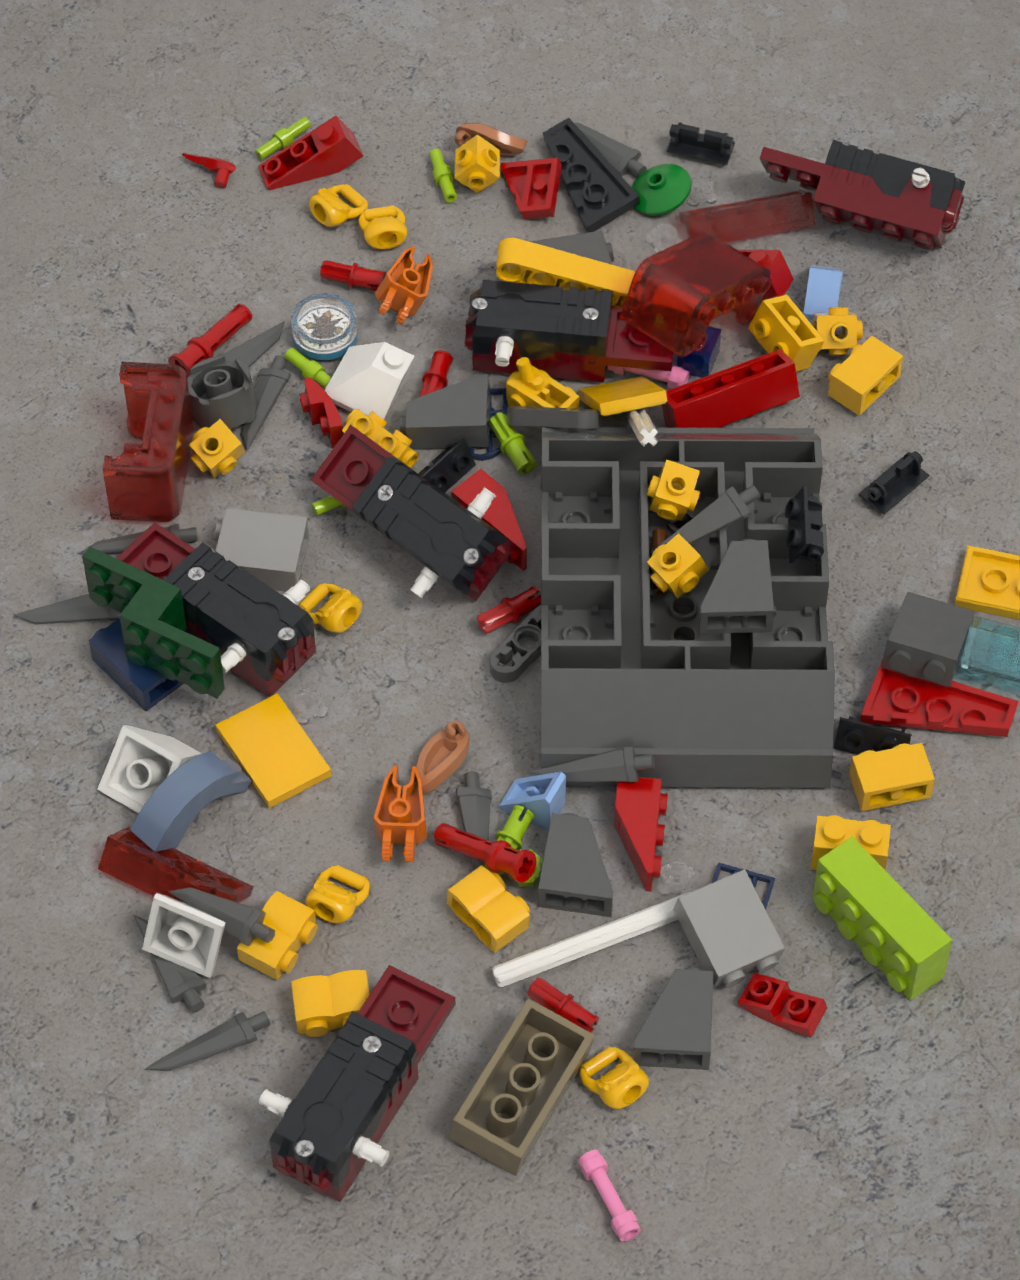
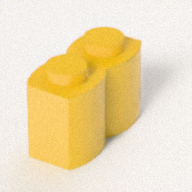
(488, 908)
(293, 927)
(328, 1001)

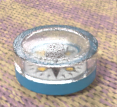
(324, 326)

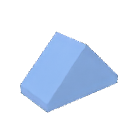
(822, 290)
(539, 794)

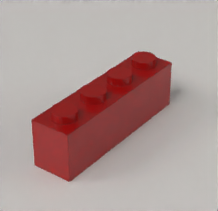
(733, 393)

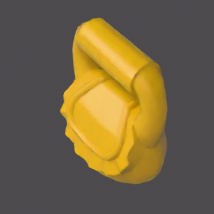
(332, 210)
(383, 227)
(338, 612)
(334, 902)
(618, 1086)

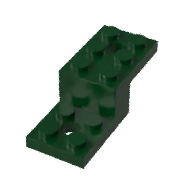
(153, 623)

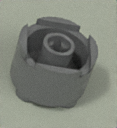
(221, 392)

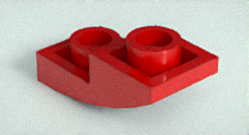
(321, 411)
(779, 1005)

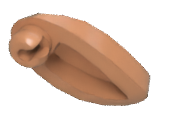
(506, 143)
(442, 755)

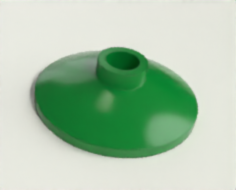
(662, 189)

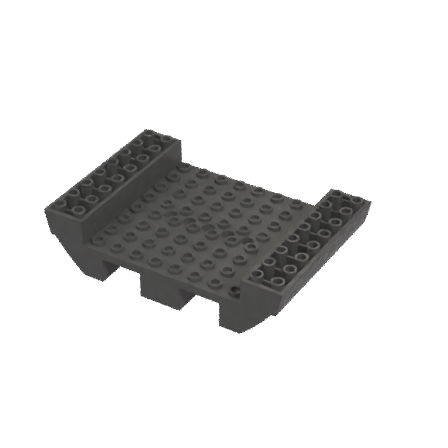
(611, 671)

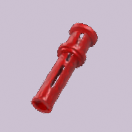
(203, 347)
(496, 855)

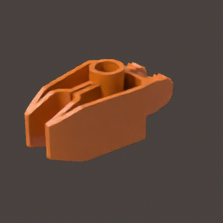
(405, 287)
(400, 815)

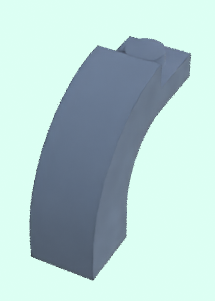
(183, 796)

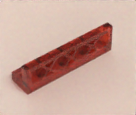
(752, 216)
(165, 870)

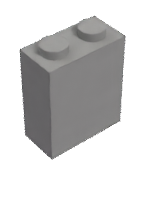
(264, 545)
(729, 929)

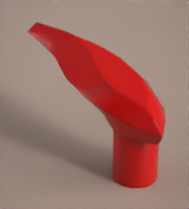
(221, 167)

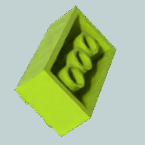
(881, 919)

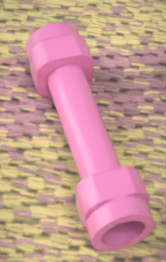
(674, 378)
(623, 1222)

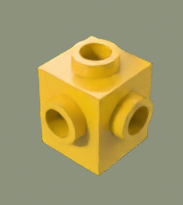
(477, 164)
(828, 322)
(216, 449)
(673, 491)
(676, 566)

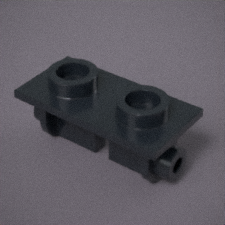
(710, 146)
(449, 466)
(895, 483)
(803, 515)
(859, 736)

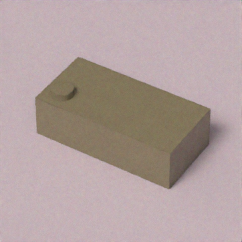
(521, 1087)

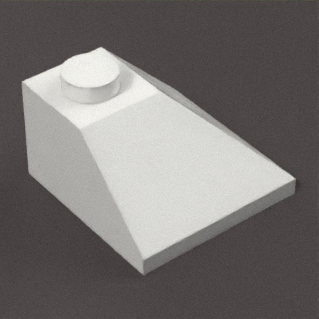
(370, 378)
(141, 764)
(183, 935)

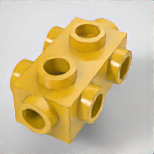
(538, 389)
(373, 427)

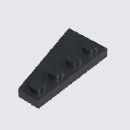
(589, 178)

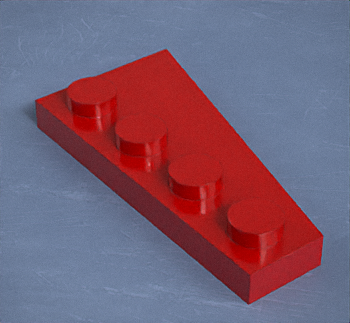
(918, 703)

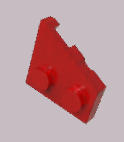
(534, 185)

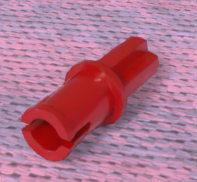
(352, 275)
(437, 373)
(509, 610)
(563, 1005)

